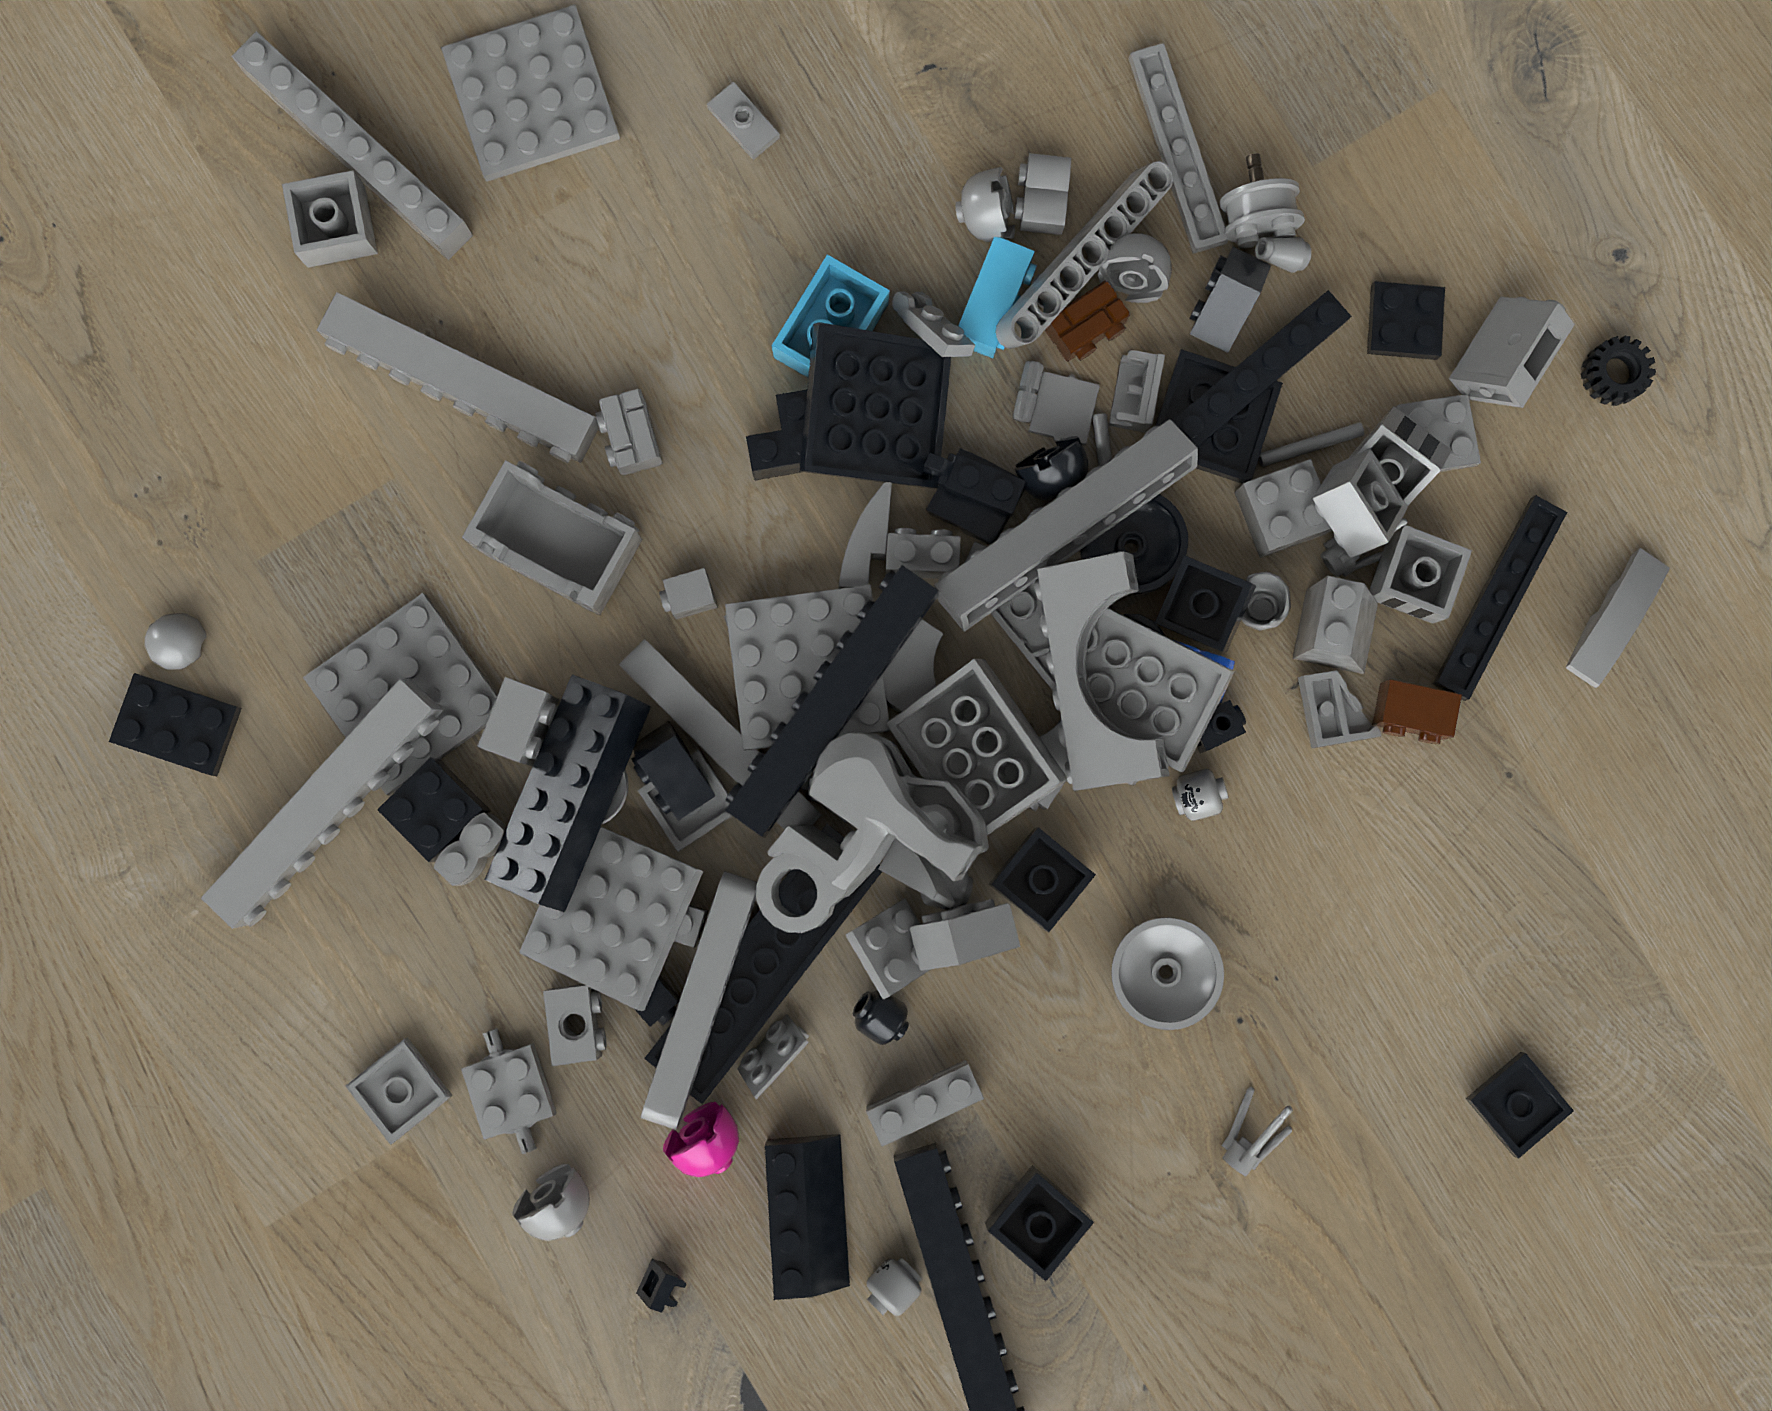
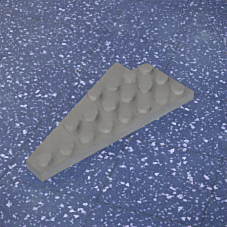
(1133, 673)

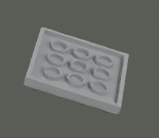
(530, 93)
(414, 647)
(779, 649)
(616, 920)

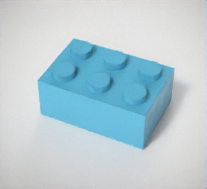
(832, 297)

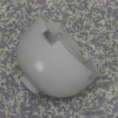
(987, 205)
(1137, 267)
(555, 1206)

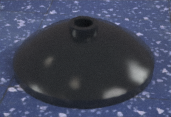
(1160, 538)

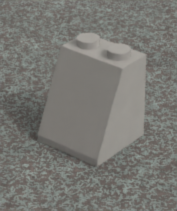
(1336, 624)

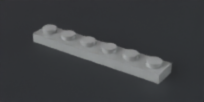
(1178, 147)

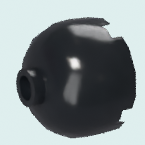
(1053, 469)

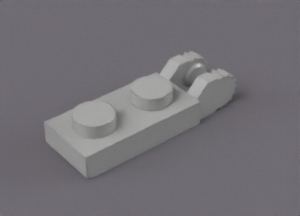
(931, 325)

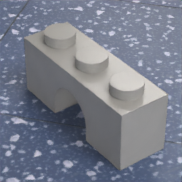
(925, 1104)

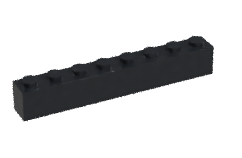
(832, 701)
(956, 1280)

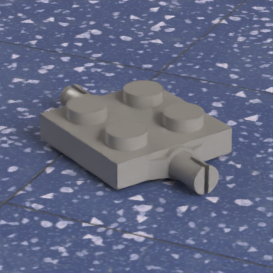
(509, 1091)

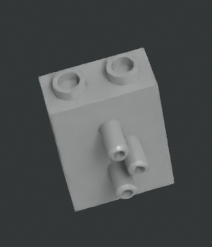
(1512, 351)

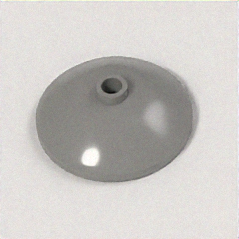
(1174, 1000)

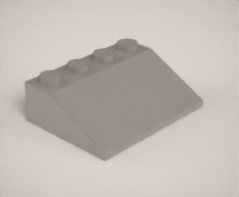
(981, 742)

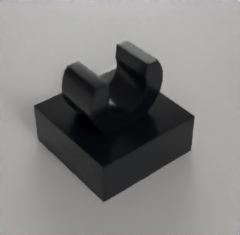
(658, 1285)

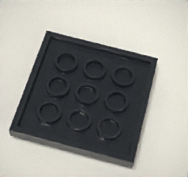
(873, 406)

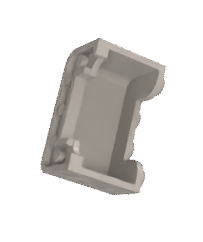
(553, 537)

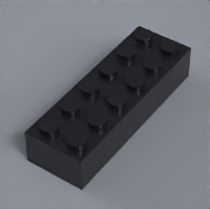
(567, 793)

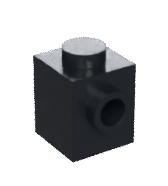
(1224, 726)

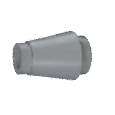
(1285, 252)

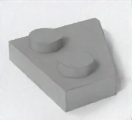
(1332, 711)

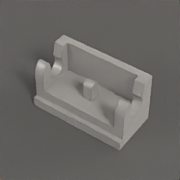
(1136, 391)

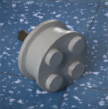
(1261, 207)

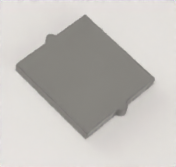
(1064, 407)

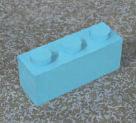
(995, 292)

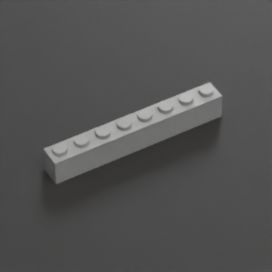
(352, 145)
(459, 378)
(1066, 524)
(322, 804)

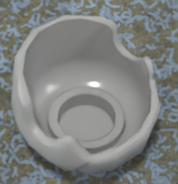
(1268, 603)
(175, 641)

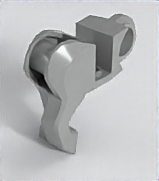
(876, 792)

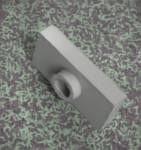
(743, 120)

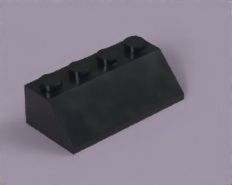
(806, 1216)

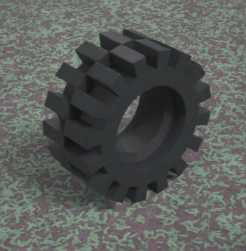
(1632, 357)

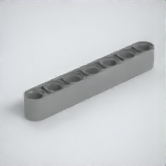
(1071, 261)
(703, 723)
(700, 1001)

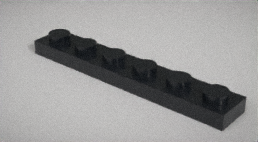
(1262, 368)
(1500, 597)

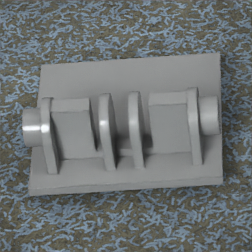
(777, 1050)

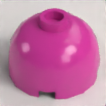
(705, 1142)

